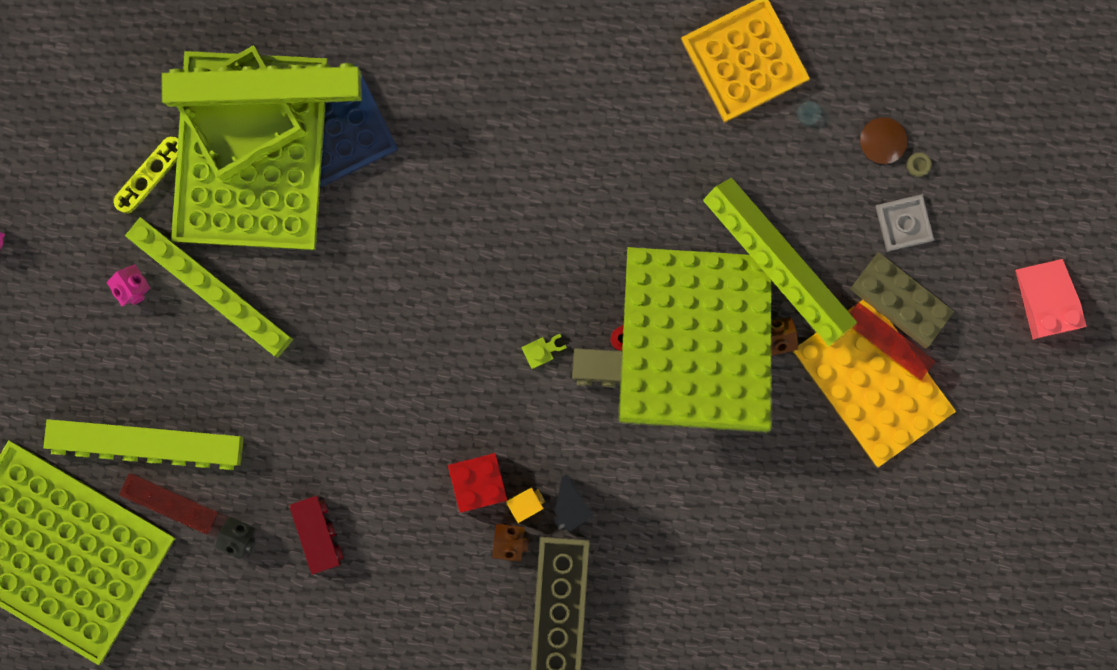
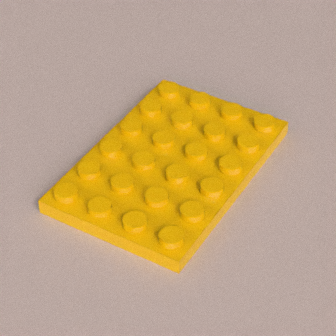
(872, 393)

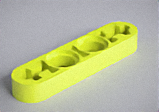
(146, 172)

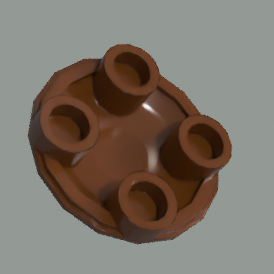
(883, 140)

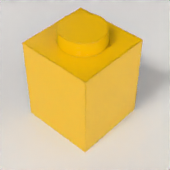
(526, 504)

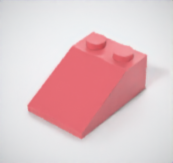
(1050, 299)

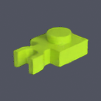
(540, 351)

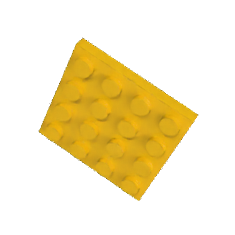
(745, 59)

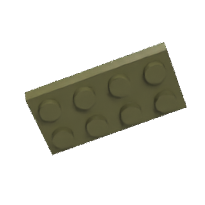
(902, 300)

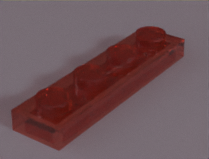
(891, 342)
(168, 503)

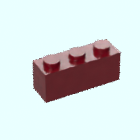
(316, 534)

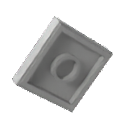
(904, 223)

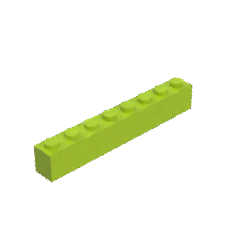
(261, 86)
(780, 261)
(209, 287)
(143, 442)

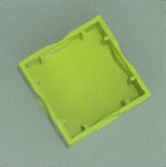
(245, 133)

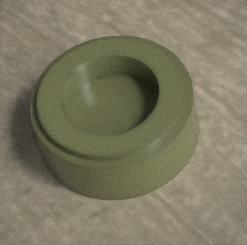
(919, 164)

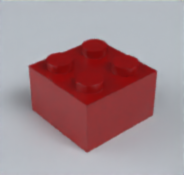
(477, 482)

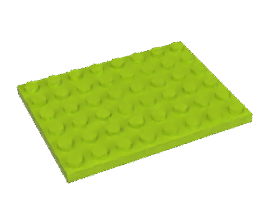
(267, 202)
(696, 340)
(71, 554)

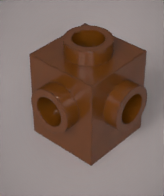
(783, 336)
(509, 542)

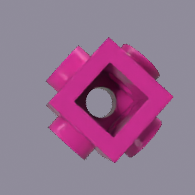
(128, 285)

